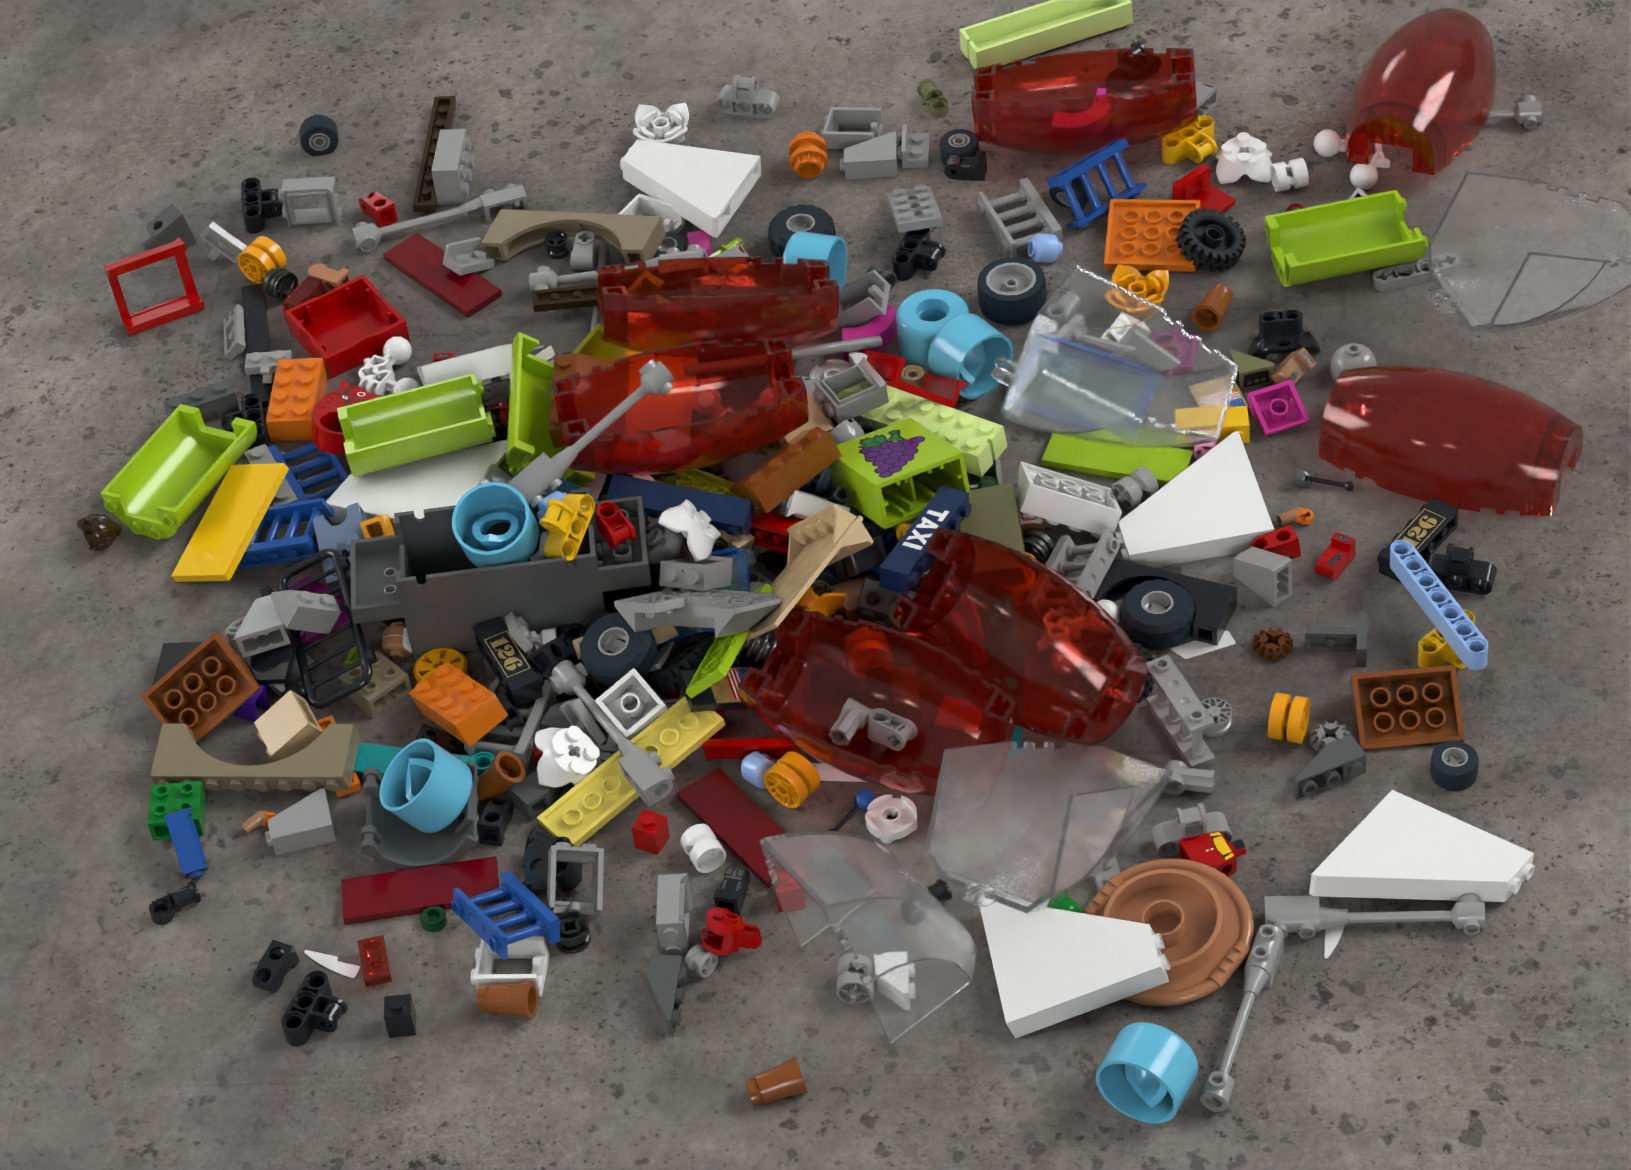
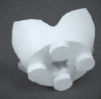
(660, 126)
(1243, 156)
(693, 526)
(566, 756)

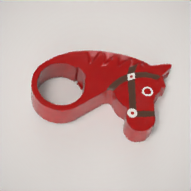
(325, 426)

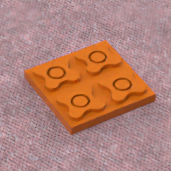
(1145, 234)

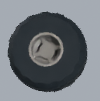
(795, 219)
(1157, 614)
(614, 649)

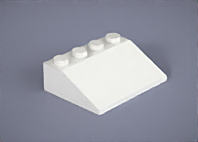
(484, 363)
(1066, 500)

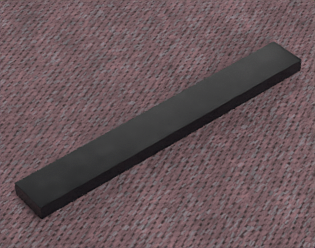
(257, 334)

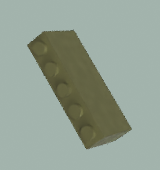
(995, 516)

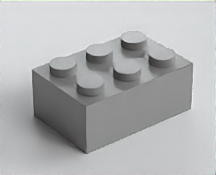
(452, 166)

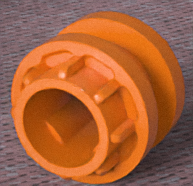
(808, 154)

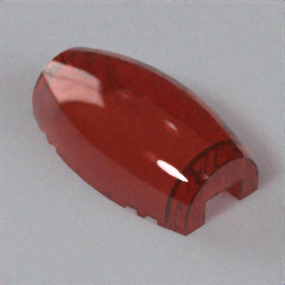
(1424, 91)
(1055, 104)
(714, 301)
(720, 407)
(1449, 438)
(1028, 635)
(831, 659)

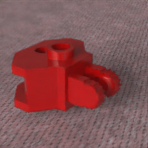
(728, 932)

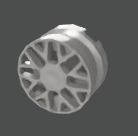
(1220, 714)

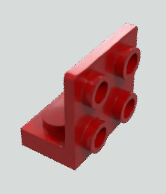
(1198, 186)

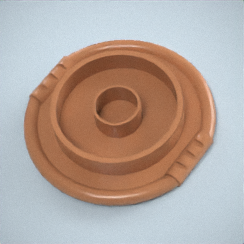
(1198, 915)

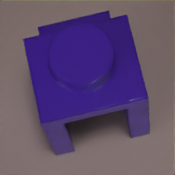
(248, 709)

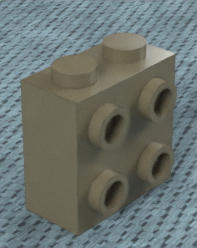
(385, 689)

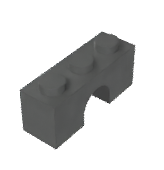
(216, 397)

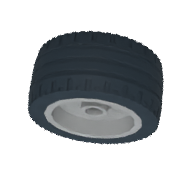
(1011, 291)

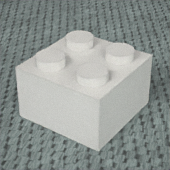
(631, 704)

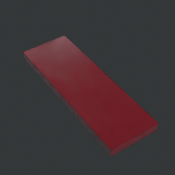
(424, 264)
(732, 818)
(415, 889)

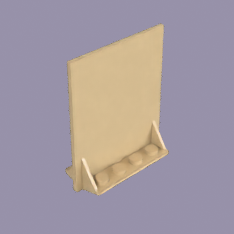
(812, 547)

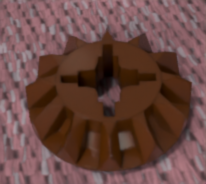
(1272, 651)

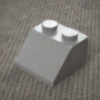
(306, 610)

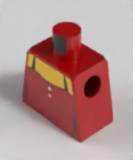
(1213, 851)

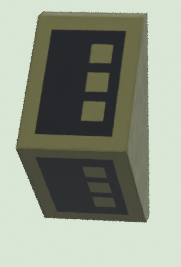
(1252, 370)

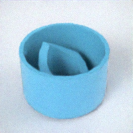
(821, 247)
(921, 318)
(967, 352)
(491, 505)
(426, 786)
(1147, 1072)

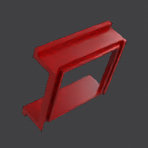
(164, 311)
(934, 387)
(739, 748)

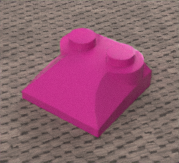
(1277, 407)

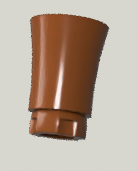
(1211, 310)
(500, 775)
(509, 999)
(776, 1083)

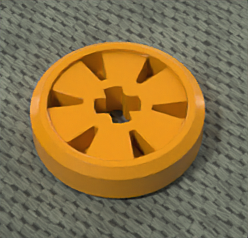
(432, 659)

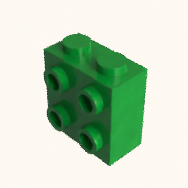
(173, 798)

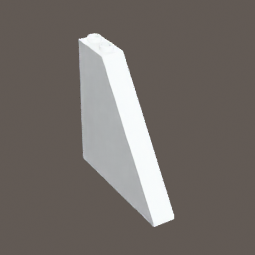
(695, 181)
(419, 484)
(1200, 513)
(1421, 855)
(1067, 963)

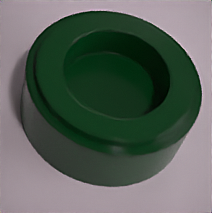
(433, 919)

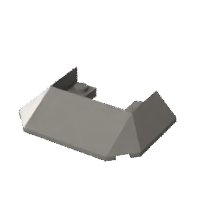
(718, 609)

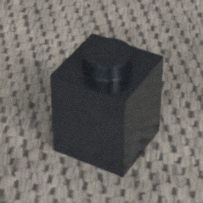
(400, 1015)

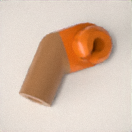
(1296, 515)
(258, 819)

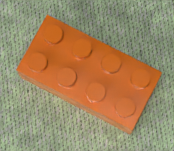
(294, 394)
(458, 704)

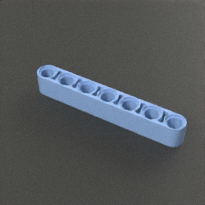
(1439, 605)

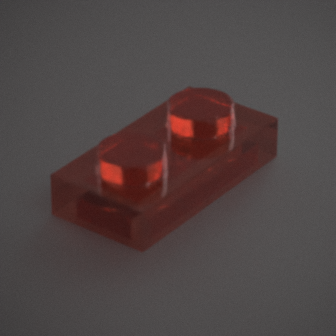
(374, 961)

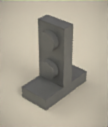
(1340, 639)

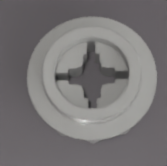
(1317, 735)

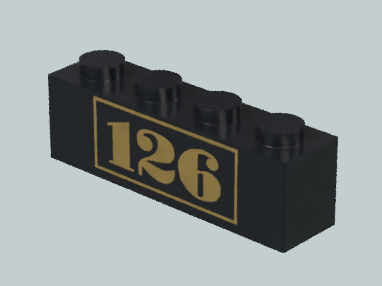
(1424, 532)
(508, 662)

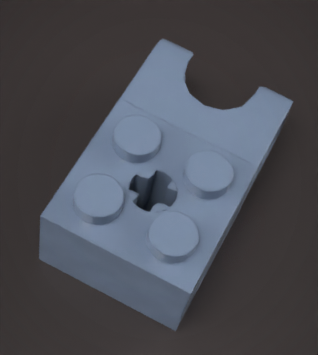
(339, 538)

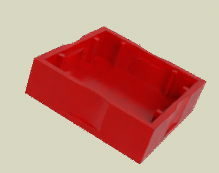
(346, 325)

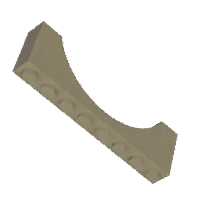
(517, 230)
(322, 764)

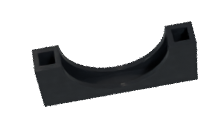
(1212, 600)

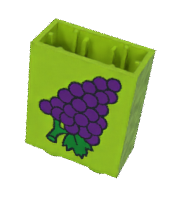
(897, 471)

